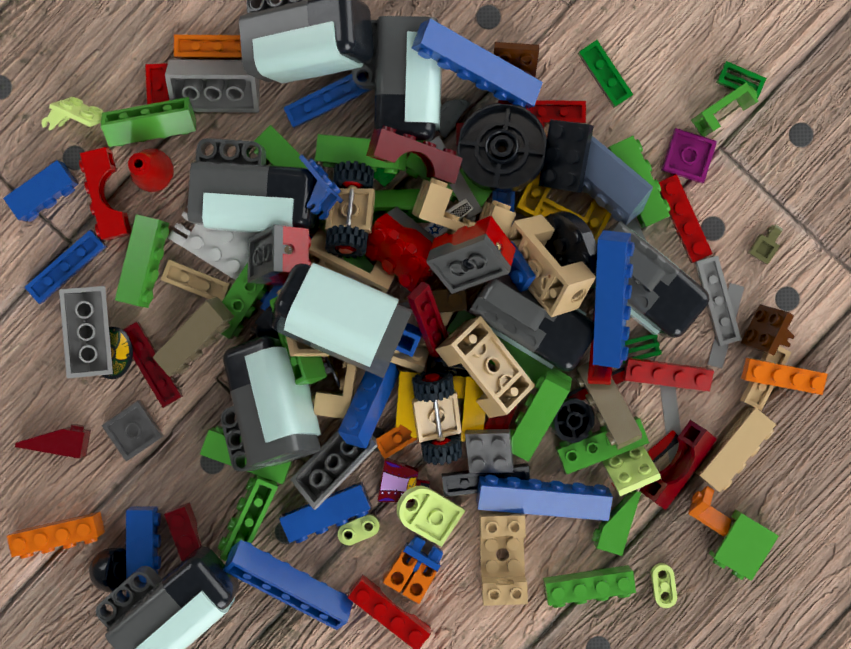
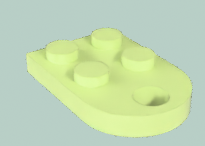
(431, 515)

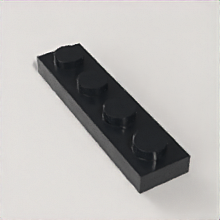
(467, 483)

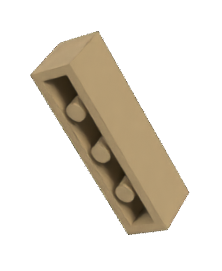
(735, 449)

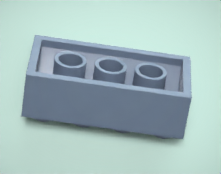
(614, 184)

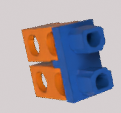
(420, 564)

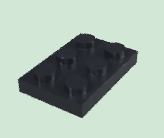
(566, 155)

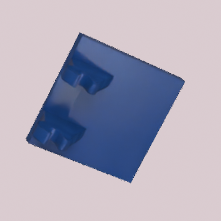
(325, 191)

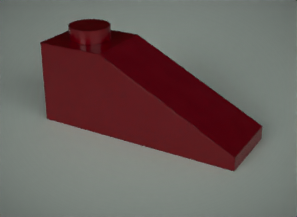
(67, 442)

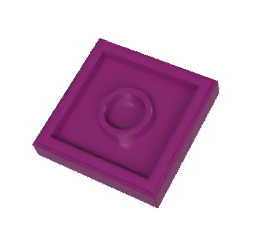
(689, 155)

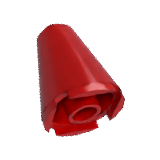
(151, 169)

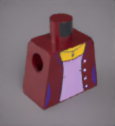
(397, 479)

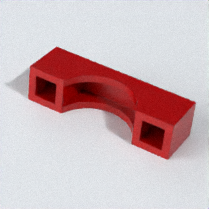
(98, 167)
(401, 623)

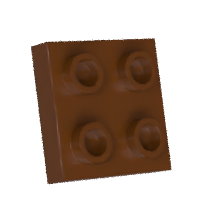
(518, 54)
(768, 330)

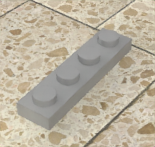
(719, 305)

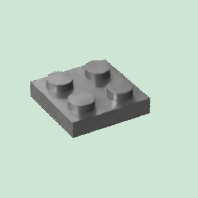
(132, 430)
(489, 451)

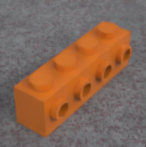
(56, 534)

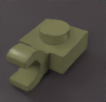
(765, 247)

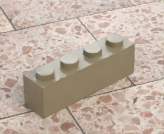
(193, 337)
(611, 410)

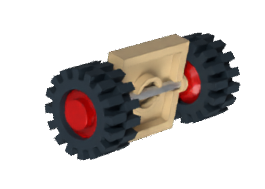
(352, 218)
(437, 416)

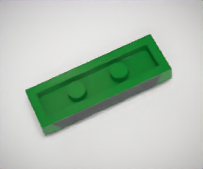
(605, 73)

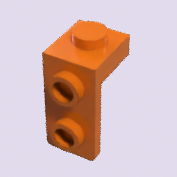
(702, 511)

